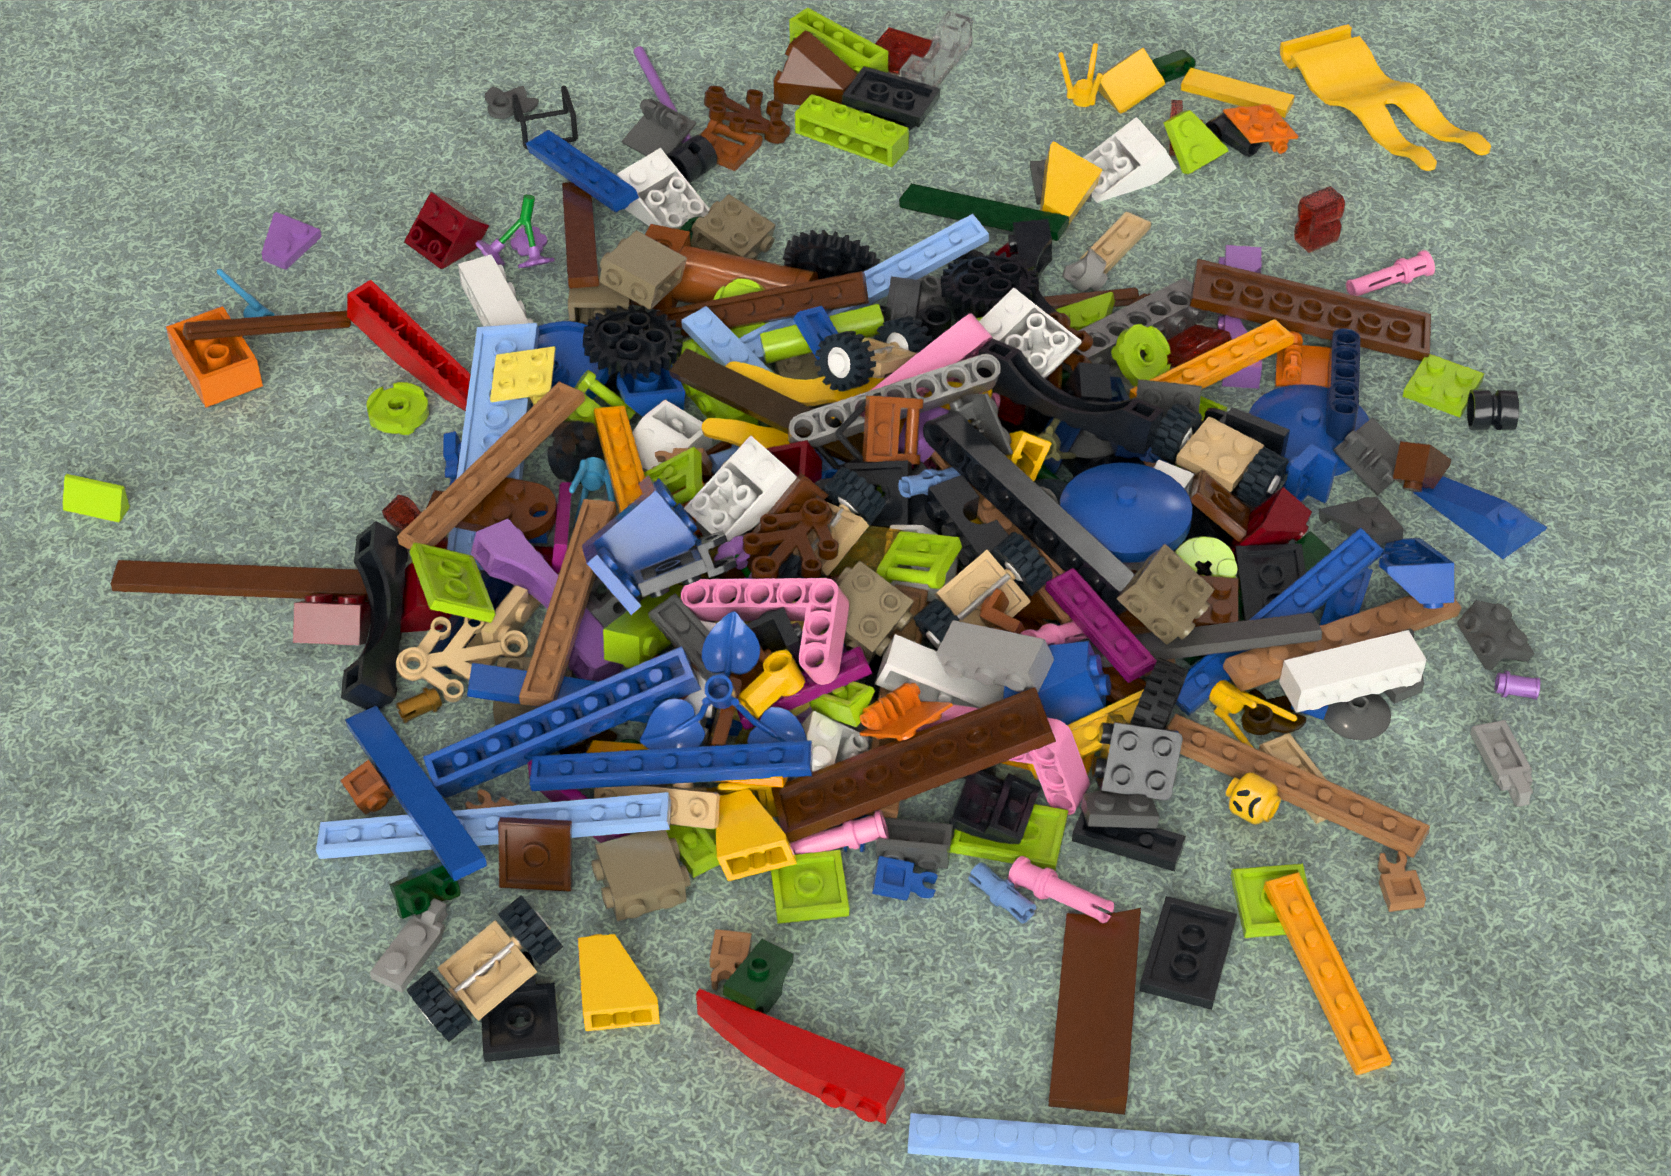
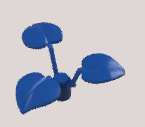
(727, 649)

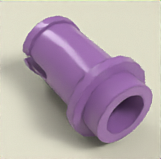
(1517, 685)

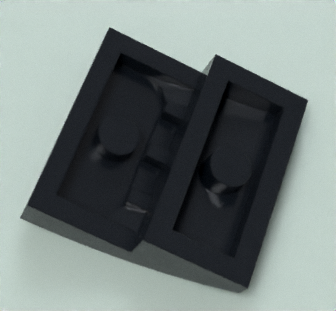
(994, 807)

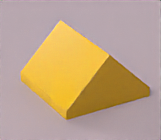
(1130, 81)

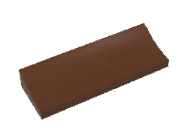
(1095, 1013)

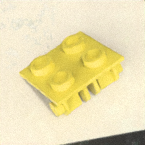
(523, 374)

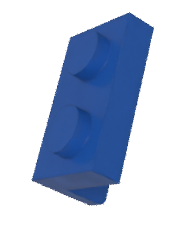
(1311, 474)

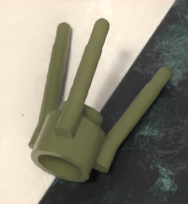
(1054, 450)

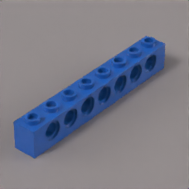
(561, 723)

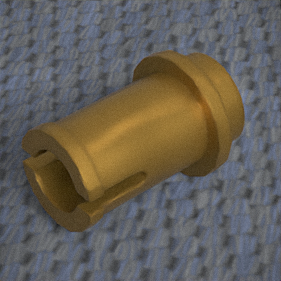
(419, 704)

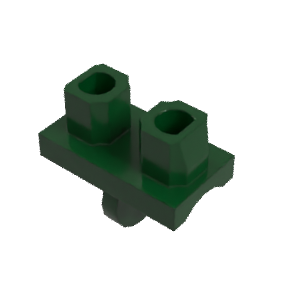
(421, 887)

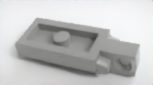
(1504, 760)
(411, 948)

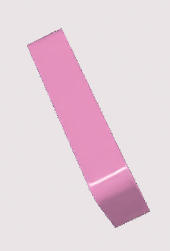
(954, 345)
(781, 593)
(1056, 764)

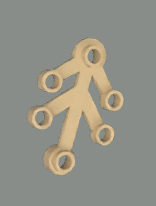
(454, 655)

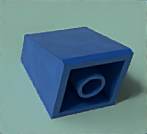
(1073, 683)

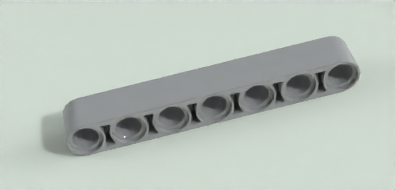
(933, 380)

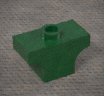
(759, 977)

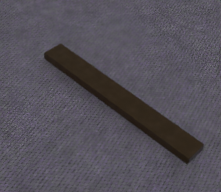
(752, 398)

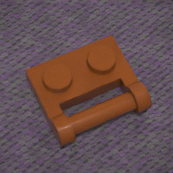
(730, 153)
(883, 427)

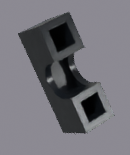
(953, 508)

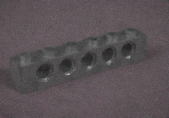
(1164, 309)

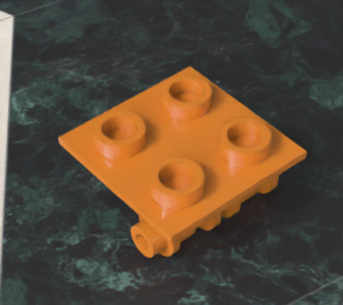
(1262, 125)
(1302, 364)
(900, 714)

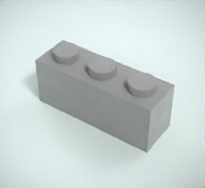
(995, 656)

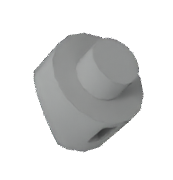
(1087, 272)

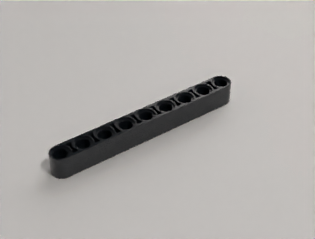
(1028, 506)

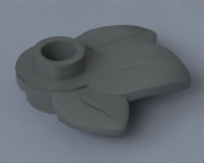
(501, 102)

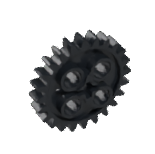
(828, 254)
(985, 280)
(632, 341)

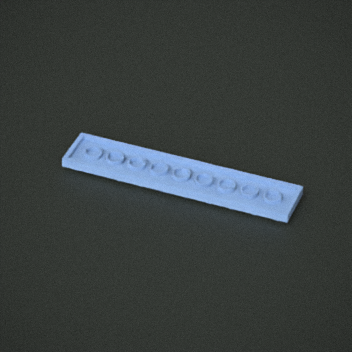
(485, 419)

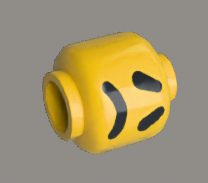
(1253, 798)

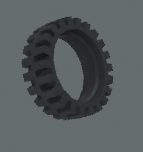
(1160, 694)

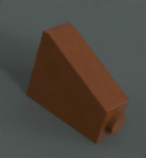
(811, 71)

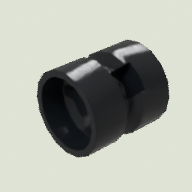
(694, 157)
(1492, 409)

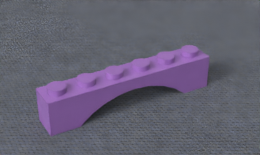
(1248, 259)
(510, 557)

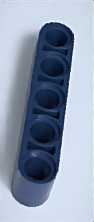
(1343, 383)

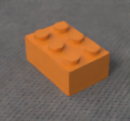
(215, 366)

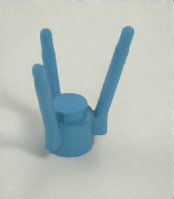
(254, 308)
(593, 475)

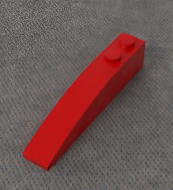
(407, 343)
(807, 1060)

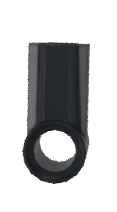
(1230, 134)

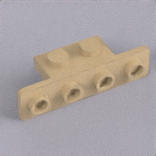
(510, 616)
(689, 803)

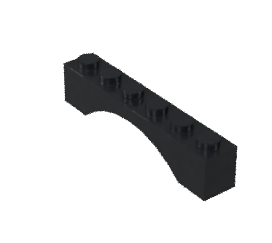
(1033, 242)
(1125, 422)
(382, 568)

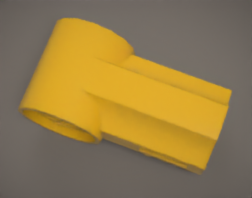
(779, 679)

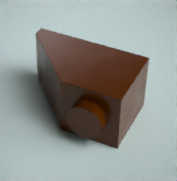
(1419, 466)

